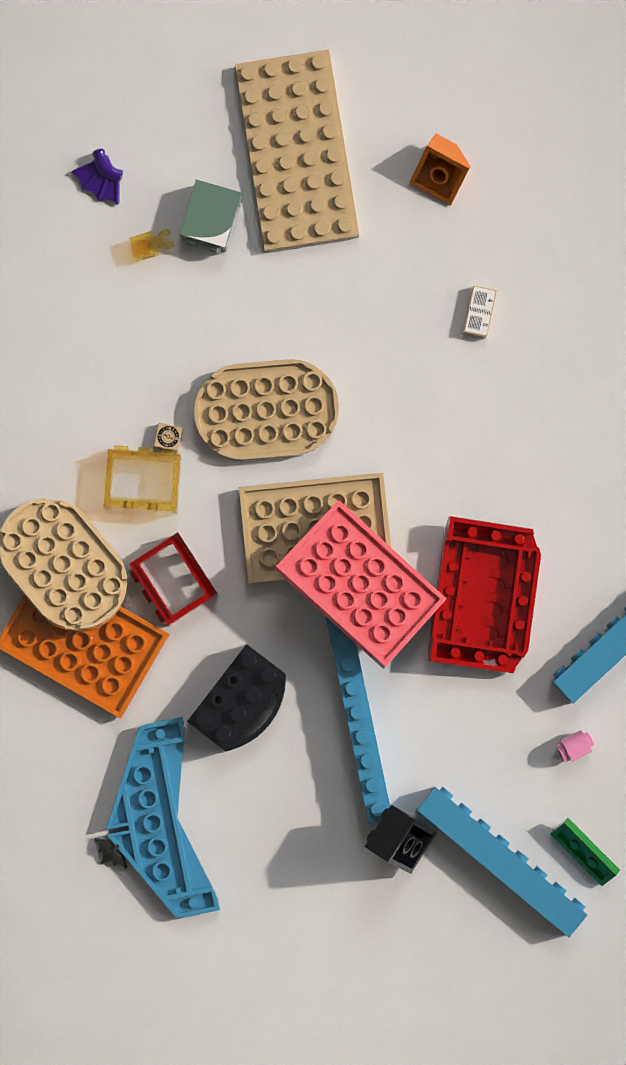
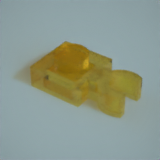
(146, 245)

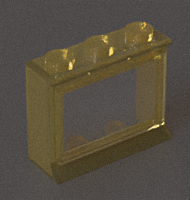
(142, 479)

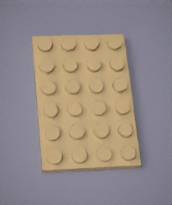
(283, 513)

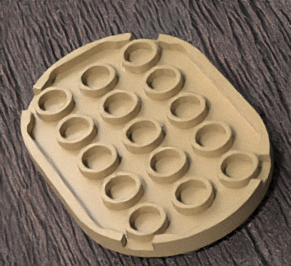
(266, 409)
(62, 564)

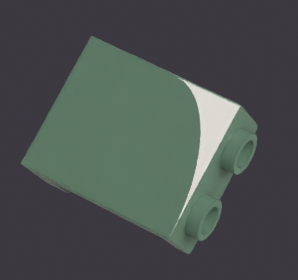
(210, 216)

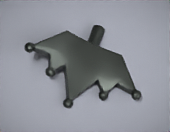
(110, 853)

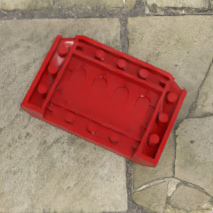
(490, 593)

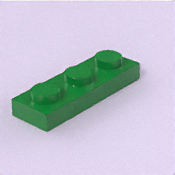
(585, 852)

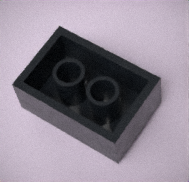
(400, 839)

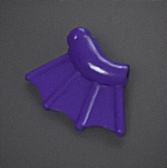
(100, 177)

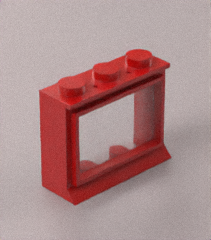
(172, 579)

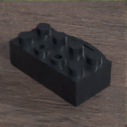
(239, 700)

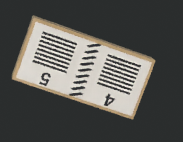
(479, 311)

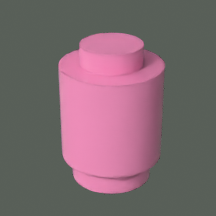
(575, 746)

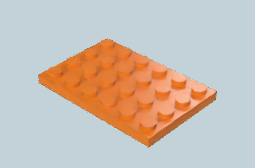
(95, 663)

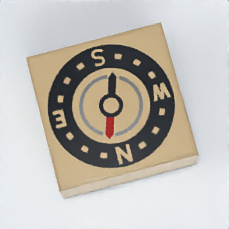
(168, 436)

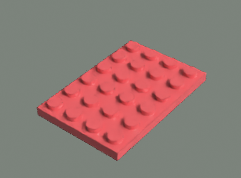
(360, 584)

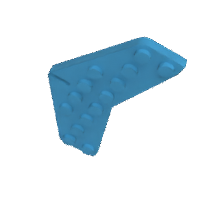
(155, 837)

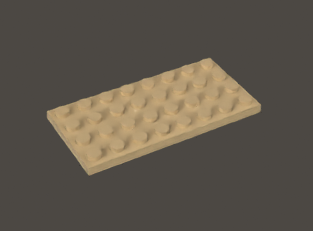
(297, 150)

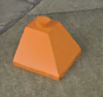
(441, 169)

